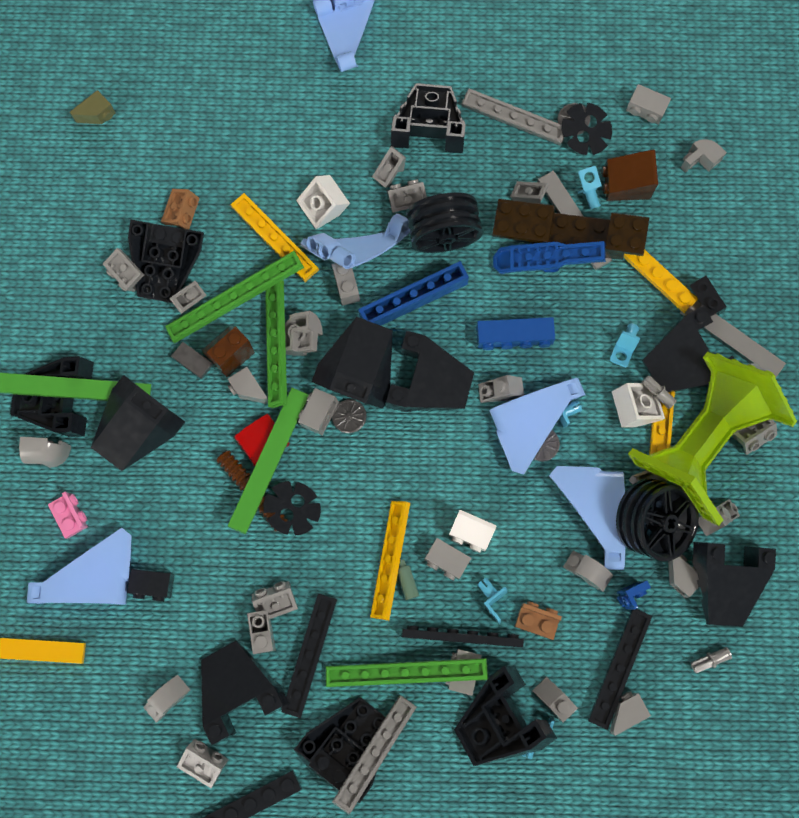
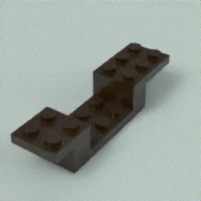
(541, 224)

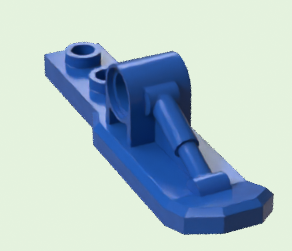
(547, 256)

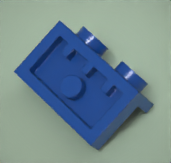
(627, 594)

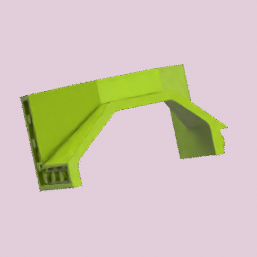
(735, 400)

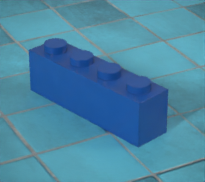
(515, 333)

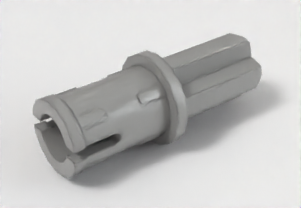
(659, 392)
(711, 660)

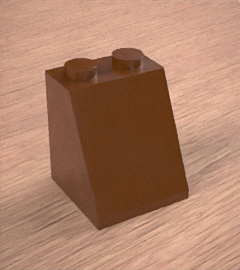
(630, 176)
(229, 350)

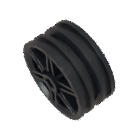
(444, 222)
(656, 519)

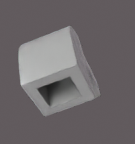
(706, 153)
(589, 570)
(166, 698)

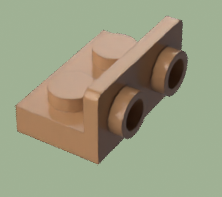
(180, 208)
(537, 620)

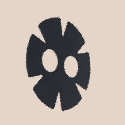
(571, 128)
(299, 522)

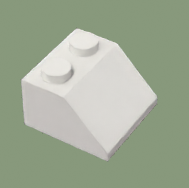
(322, 201)
(636, 405)
(472, 531)

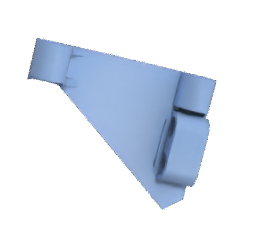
(343, 27)
(357, 250)
(529, 420)
(596, 499)
(93, 577)

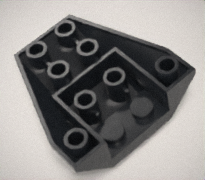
(163, 256)
(359, 363)
(133, 425)
(339, 742)

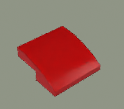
(254, 437)

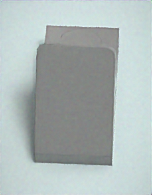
(389, 167)
(529, 191)
(188, 297)

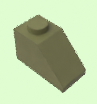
(93, 110)

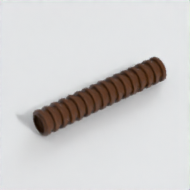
(241, 477)

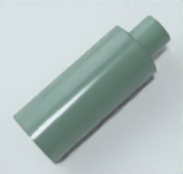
(407, 581)

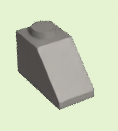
(246, 387)
(555, 699)
(628, 713)

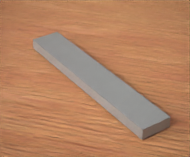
(513, 116)
(563, 202)
(740, 343)
(374, 755)

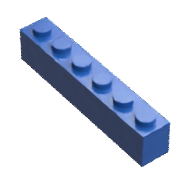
(415, 295)

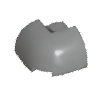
(302, 333)
(42, 451)

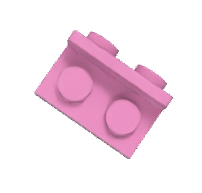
(68, 515)

